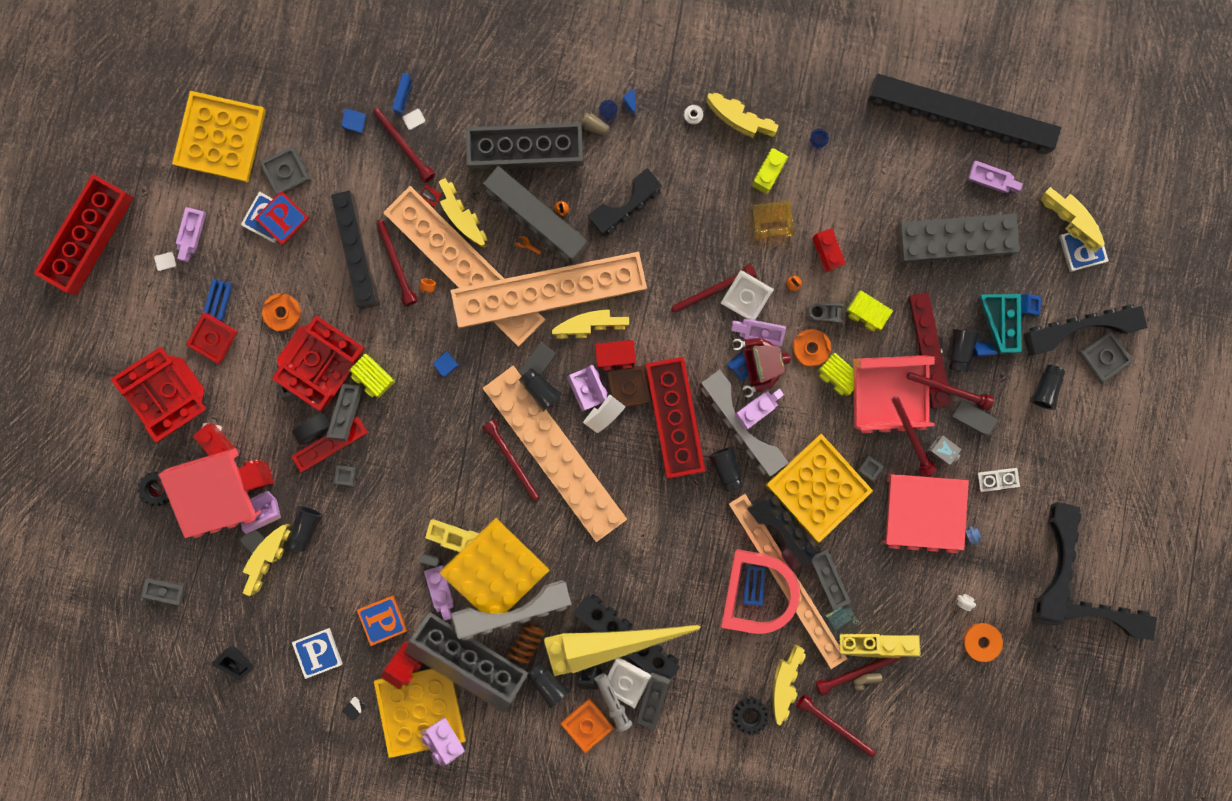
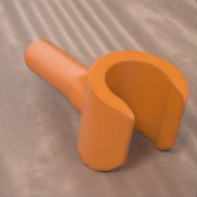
(526, 244)

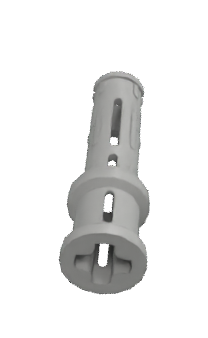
(616, 710)

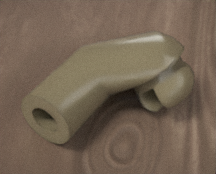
(867, 679)

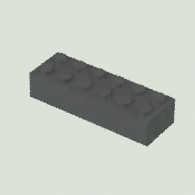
(524, 146)
(535, 215)
(957, 238)
(466, 662)

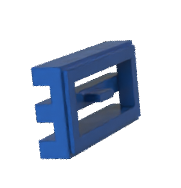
(402, 94)
(210, 298)
(753, 590)

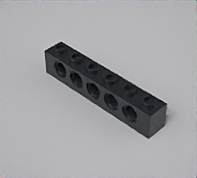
(584, 613)

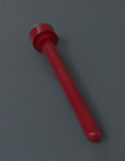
(426, 173)
(712, 290)
(408, 297)
(983, 401)
(492, 429)
(926, 467)
(825, 686)
(806, 704)

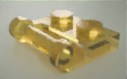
(772, 213)

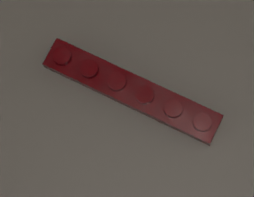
(929, 345)

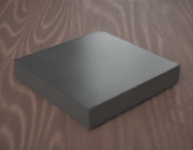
(285, 170)
(1105, 356)

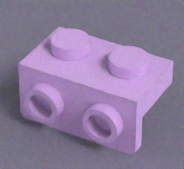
(587, 388)
(269, 512)
(442, 742)

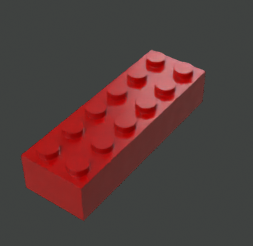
(83, 235)
(675, 417)

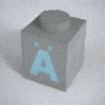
(944, 450)

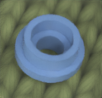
(973, 535)

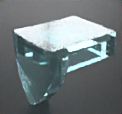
(841, 616)

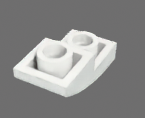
(602, 417)
(998, 479)

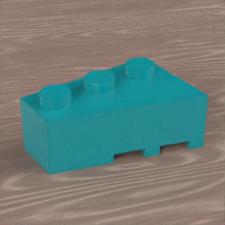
(1003, 320)

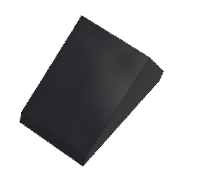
(233, 663)

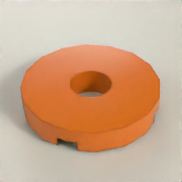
(292, 315)
(800, 347)
(993, 646)

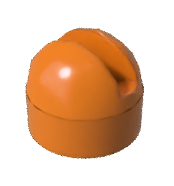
(565, 207)
(427, 285)
(791, 286)

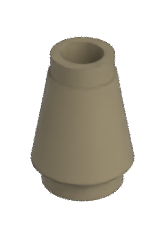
(594, 124)

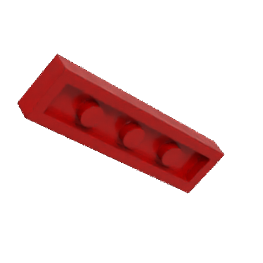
(325, 448)

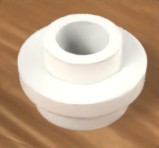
(693, 120)
(966, 602)

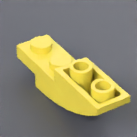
(732, 115)
(464, 220)
(1081, 222)
(582, 324)
(449, 536)
(268, 551)
(879, 646)
(783, 692)

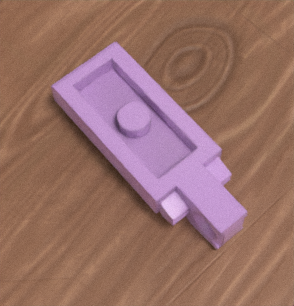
(993, 178)
(189, 233)
(757, 329)
(758, 408)
(440, 591)

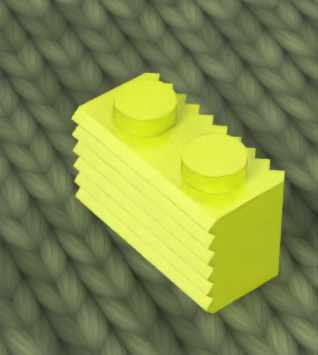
(769, 171)
(868, 311)
(839, 374)
(372, 376)

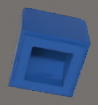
(629, 102)
(353, 121)
(1030, 305)
(984, 349)
(445, 364)
(739, 366)

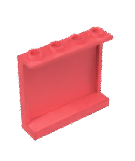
(882, 379)
(208, 494)
(926, 513)

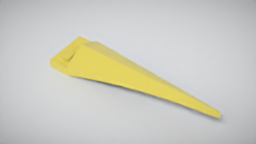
(584, 650)

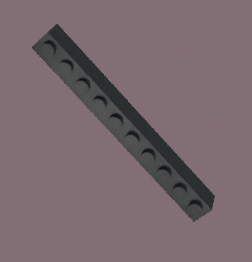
(964, 114)

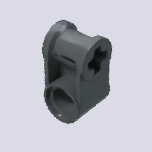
(829, 313)

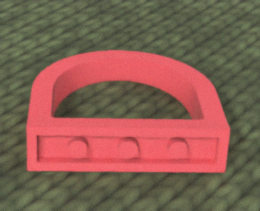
(744, 625)

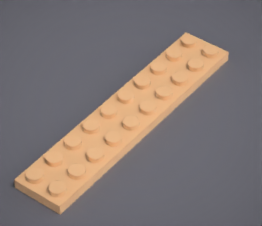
(453, 255)
(548, 290)
(555, 455)

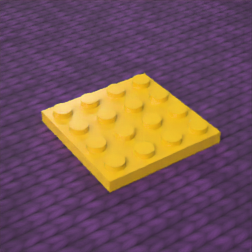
(219, 136)
(819, 488)
(494, 570)
(417, 708)

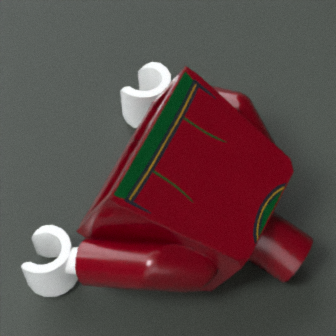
(763, 363)

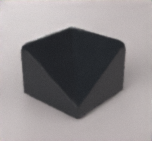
(587, 677)

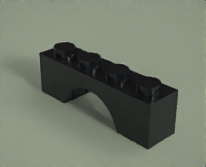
(606, 217)
(770, 511)

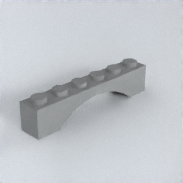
(768, 456)
(549, 598)

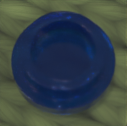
(608, 109)
(819, 138)

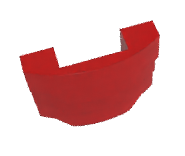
(317, 362)
(161, 392)

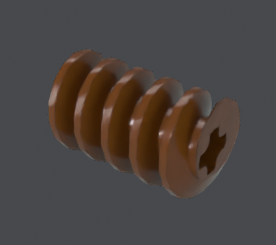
(527, 643)

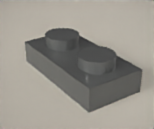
(163, 591)

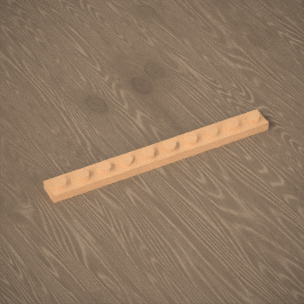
(806, 609)

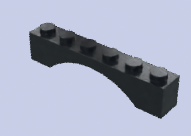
(350, 232)
(1122, 322)
(1064, 524)
(1136, 625)

